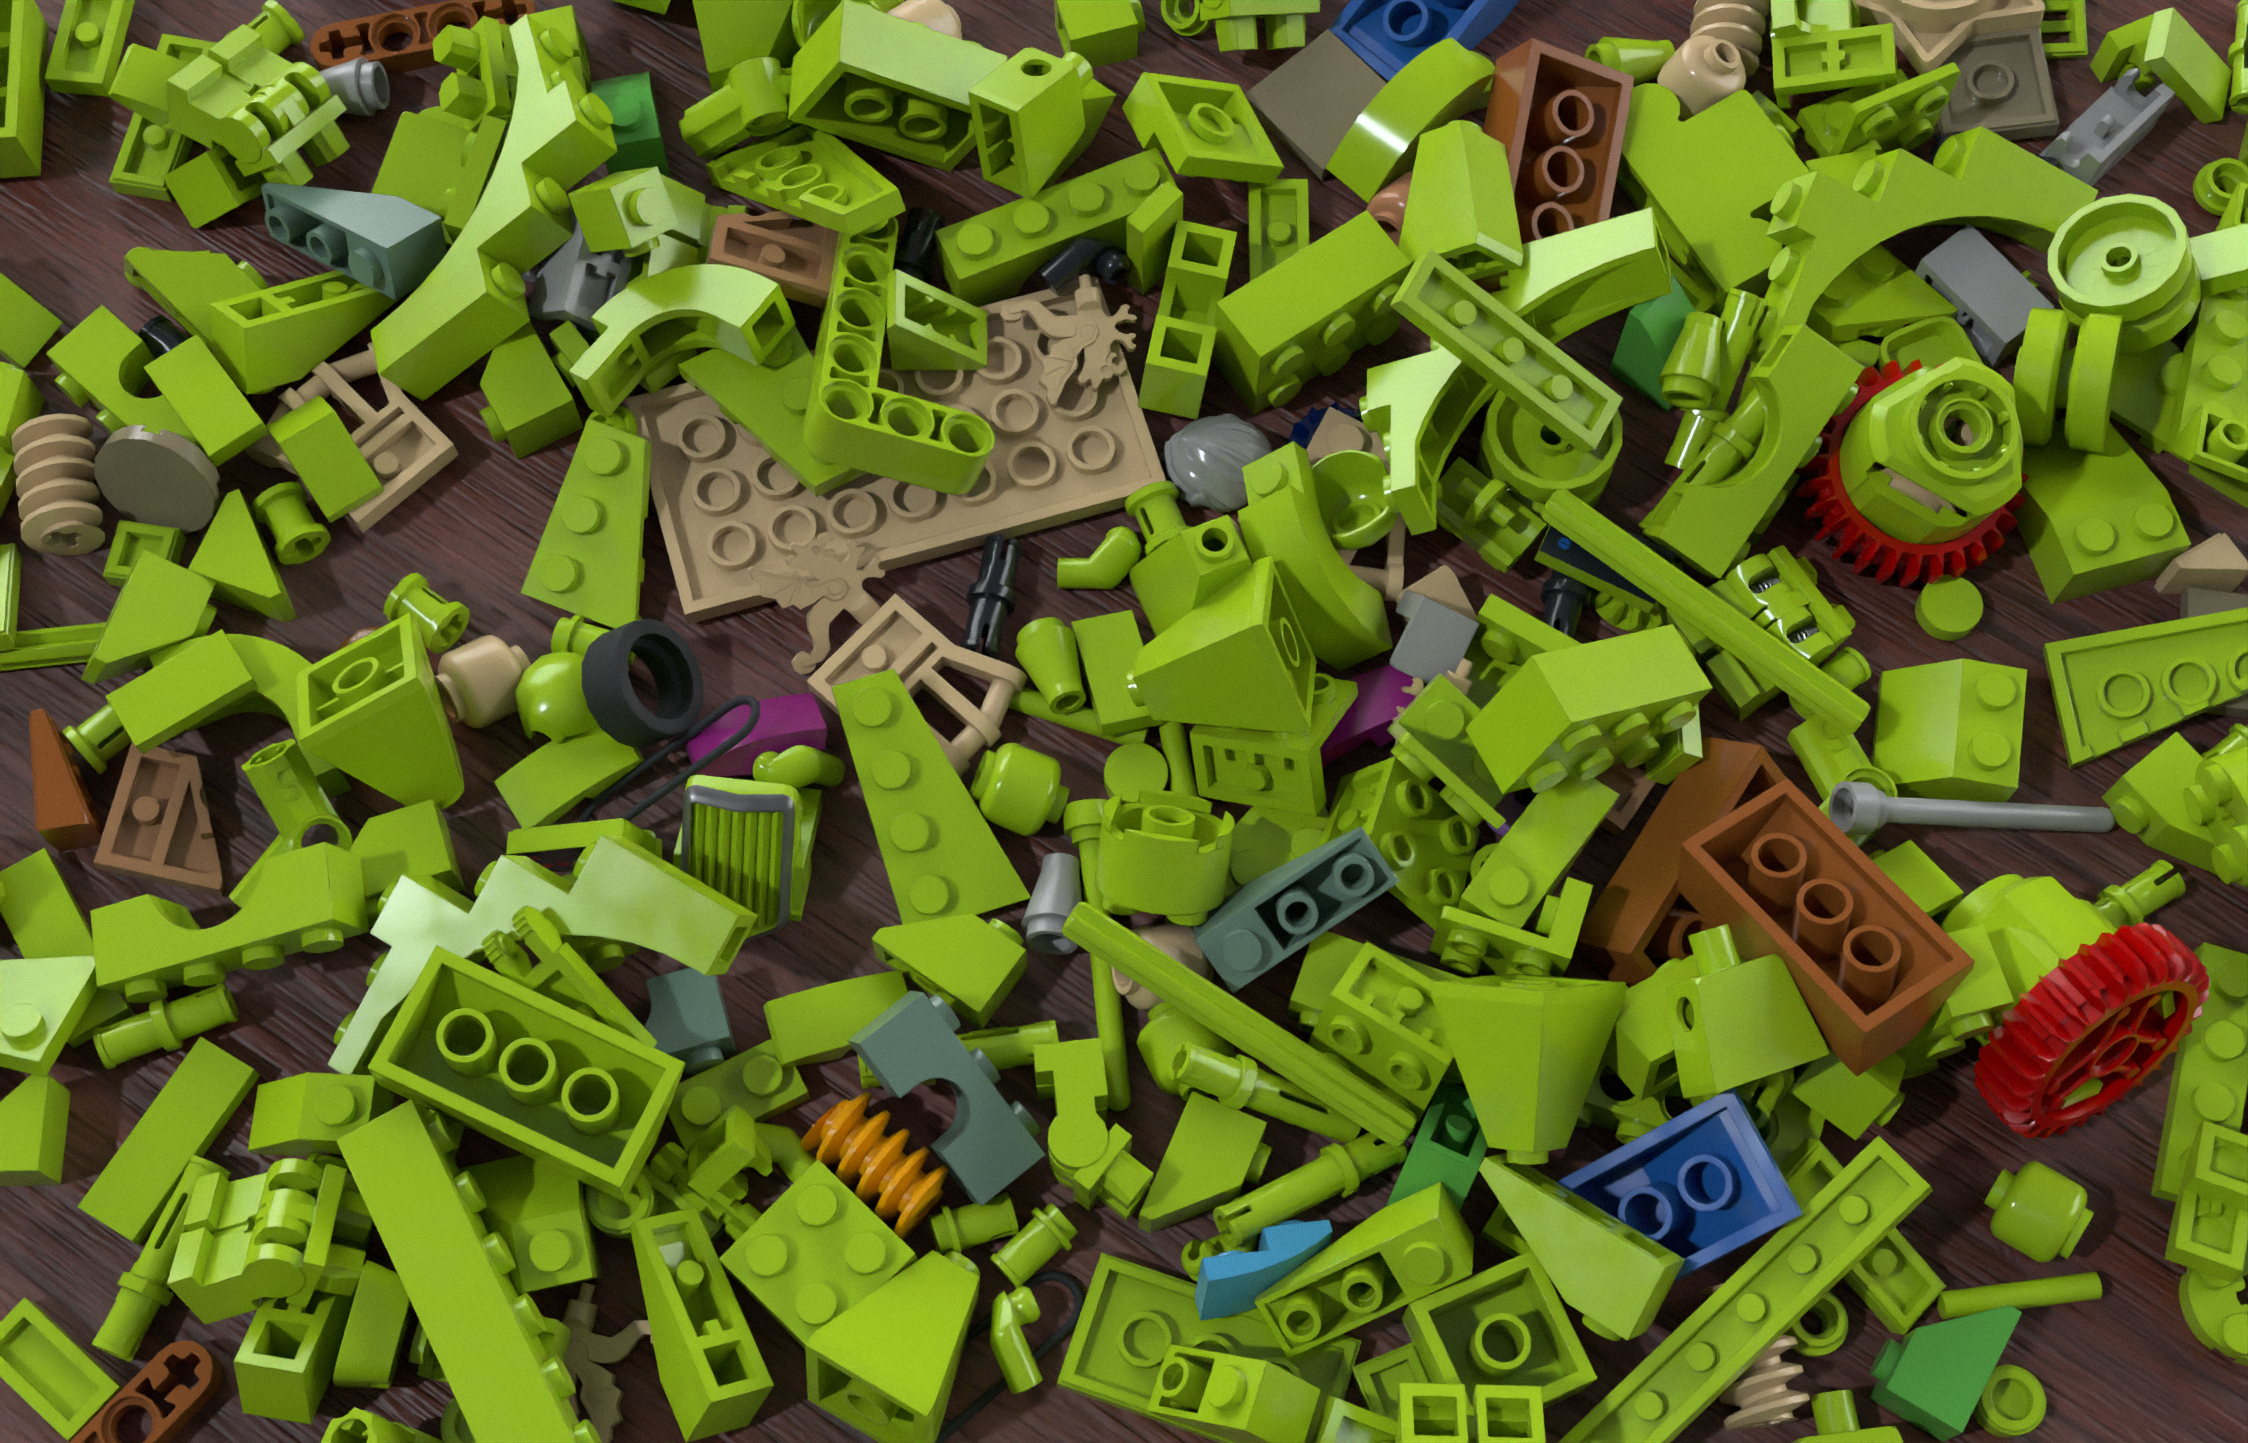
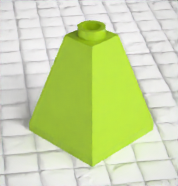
(1189, 570)
(1231, 661)
(382, 716)
(1527, 1052)
(897, 1351)

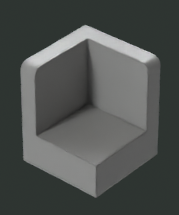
(1432, 638)

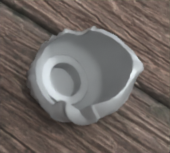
(1209, 459)

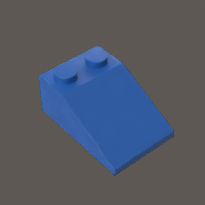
(1397, 31)
(1693, 1183)

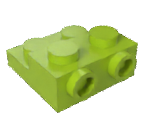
(1202, 128)

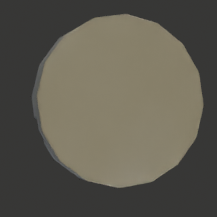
(158, 478)

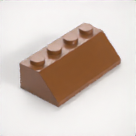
(1560, 136)
(1641, 913)
(1846, 932)

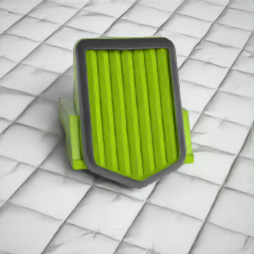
(750, 844)

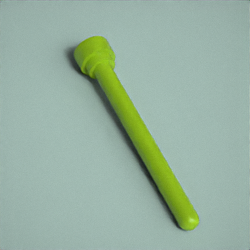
(1083, 825)

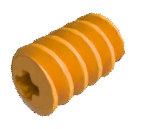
(877, 1163)

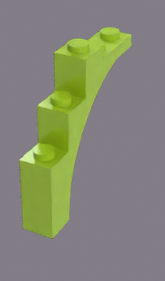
(1971, 181)
(522, 217)
(1561, 287)
(617, 896)

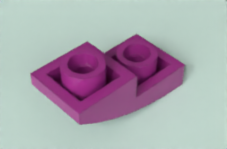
(1370, 712)
(781, 725)

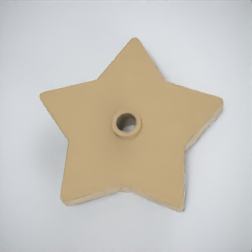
(1935, 28)

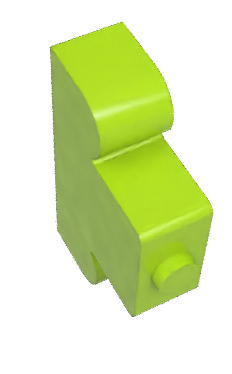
(1709, 184)

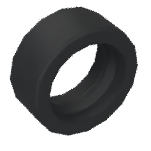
(610, 690)

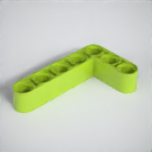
(866, 425)

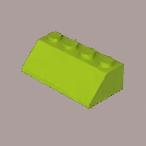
(528, 1072)

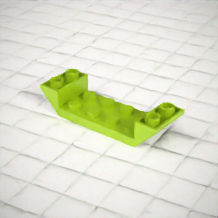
(2212, 386)

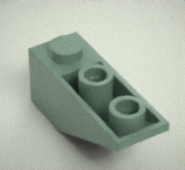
(361, 234)
(1292, 907)

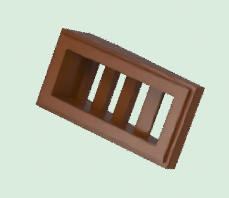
(61, 797)

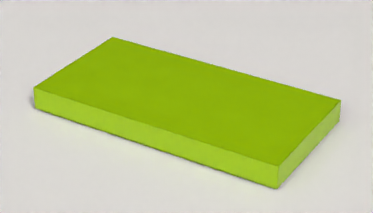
(1140, 1311)

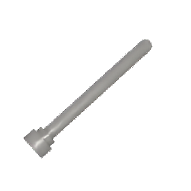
(1861, 808)

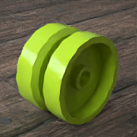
(2129, 261)
(2059, 378)
(1539, 461)

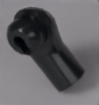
(1088, 257)

